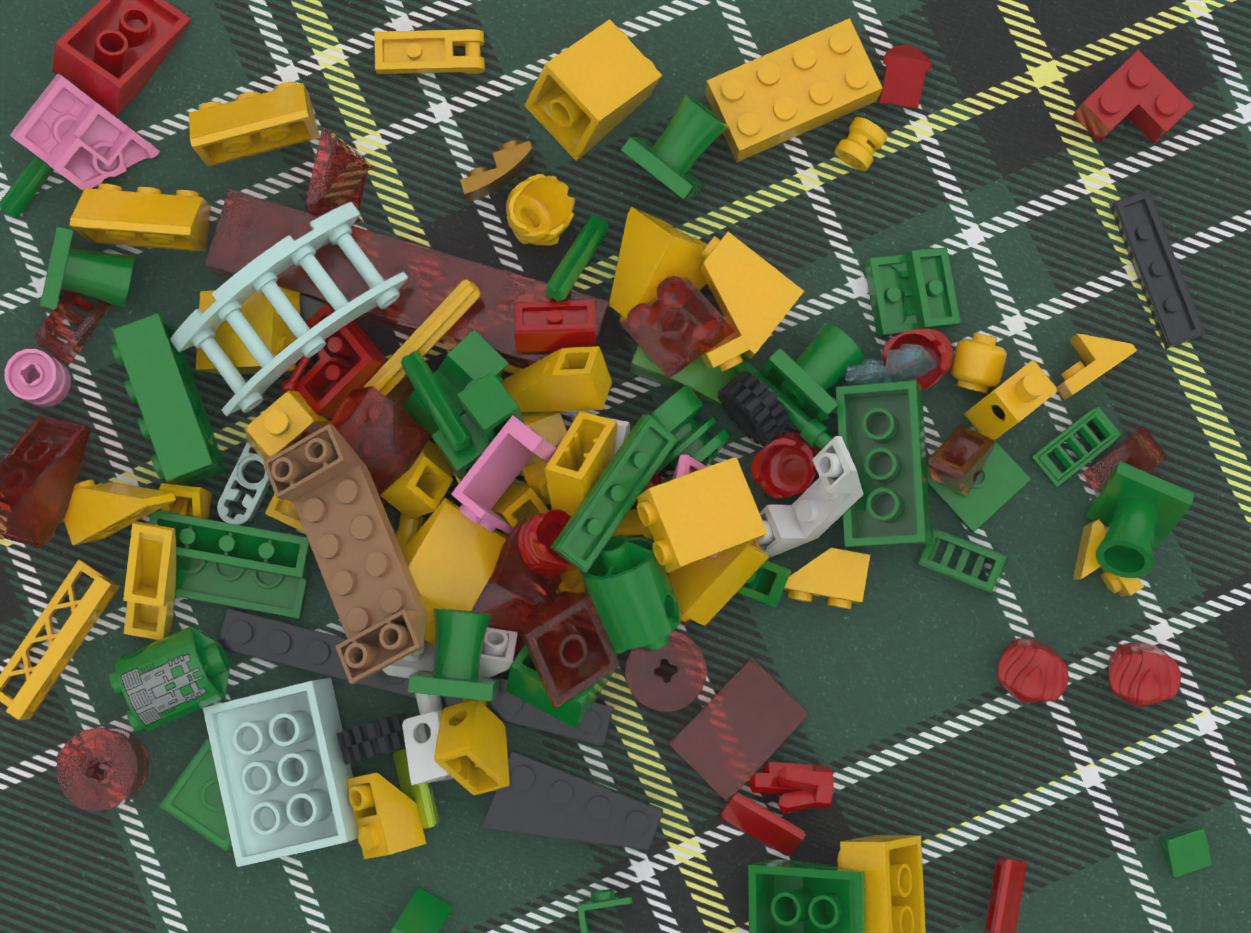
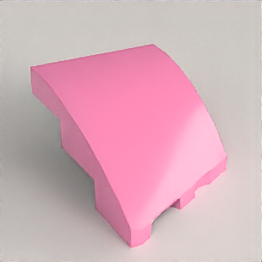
(79, 136)

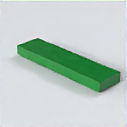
(614, 493)

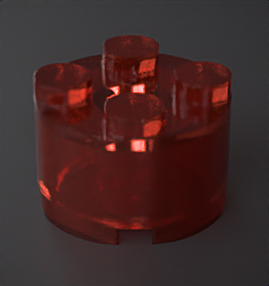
(684, 684)
(83, 755)

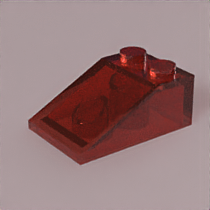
(40, 480)
(738, 729)

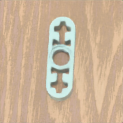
(232, 494)

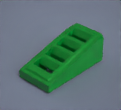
(1104, 427)
(993, 579)

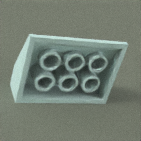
(282, 771)

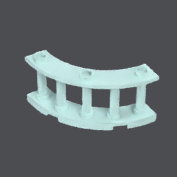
(260, 276)

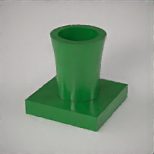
(679, 147)
(85, 272)
(814, 371)
(1138, 517)
(457, 658)

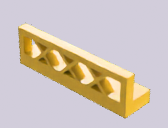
(61, 645)

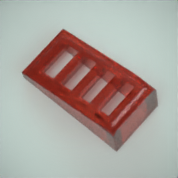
(77, 339)

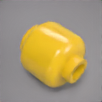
(978, 363)

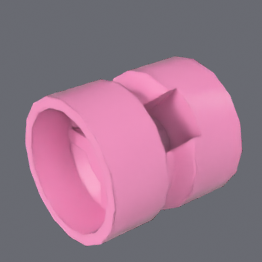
(37, 377)

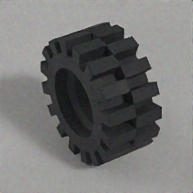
(754, 408)
(372, 738)

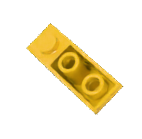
(562, 382)

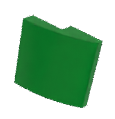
(912, 291)

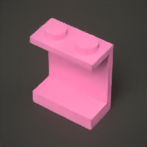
(497, 470)

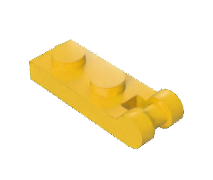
(428, 51)

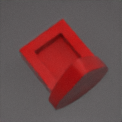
(904, 76)

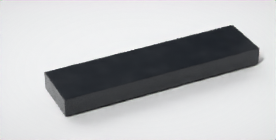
(1157, 269)

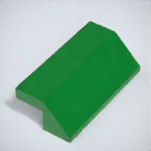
(239, 565)

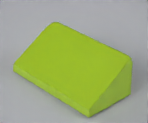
(419, 793)

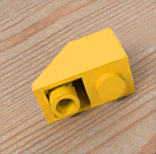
(422, 486)
(832, 575)
(384, 816)

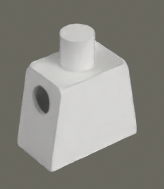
(421, 739)

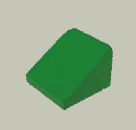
(1186, 851)

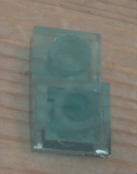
(900, 366)

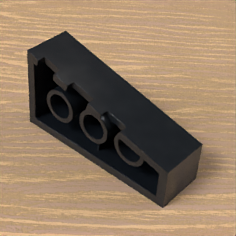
(569, 806)

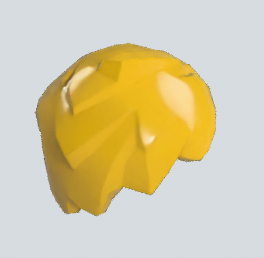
(539, 210)

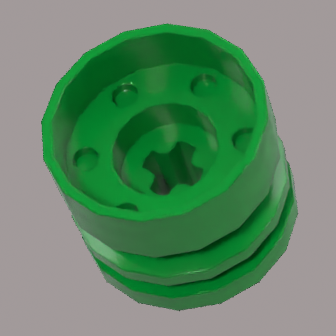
(677, 417)

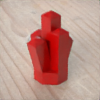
(795, 785)

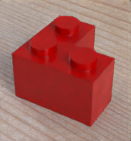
(1137, 93)
(344, 365)

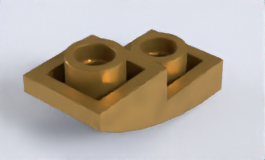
(509, 162)

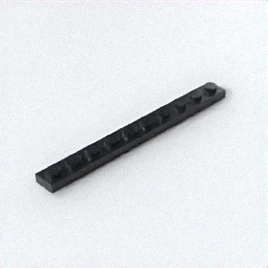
(317, 653)

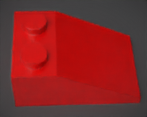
(118, 48)

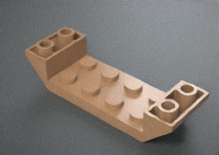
(353, 550)

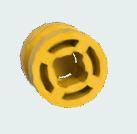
(861, 144)

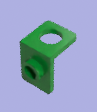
(598, 900)

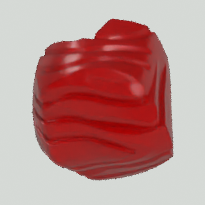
(934, 342)
(785, 465)
(537, 537)
(1032, 671)
(1143, 674)

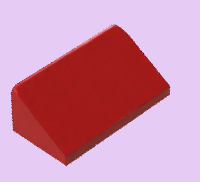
(554, 325)
(762, 824)
(1005, 895)

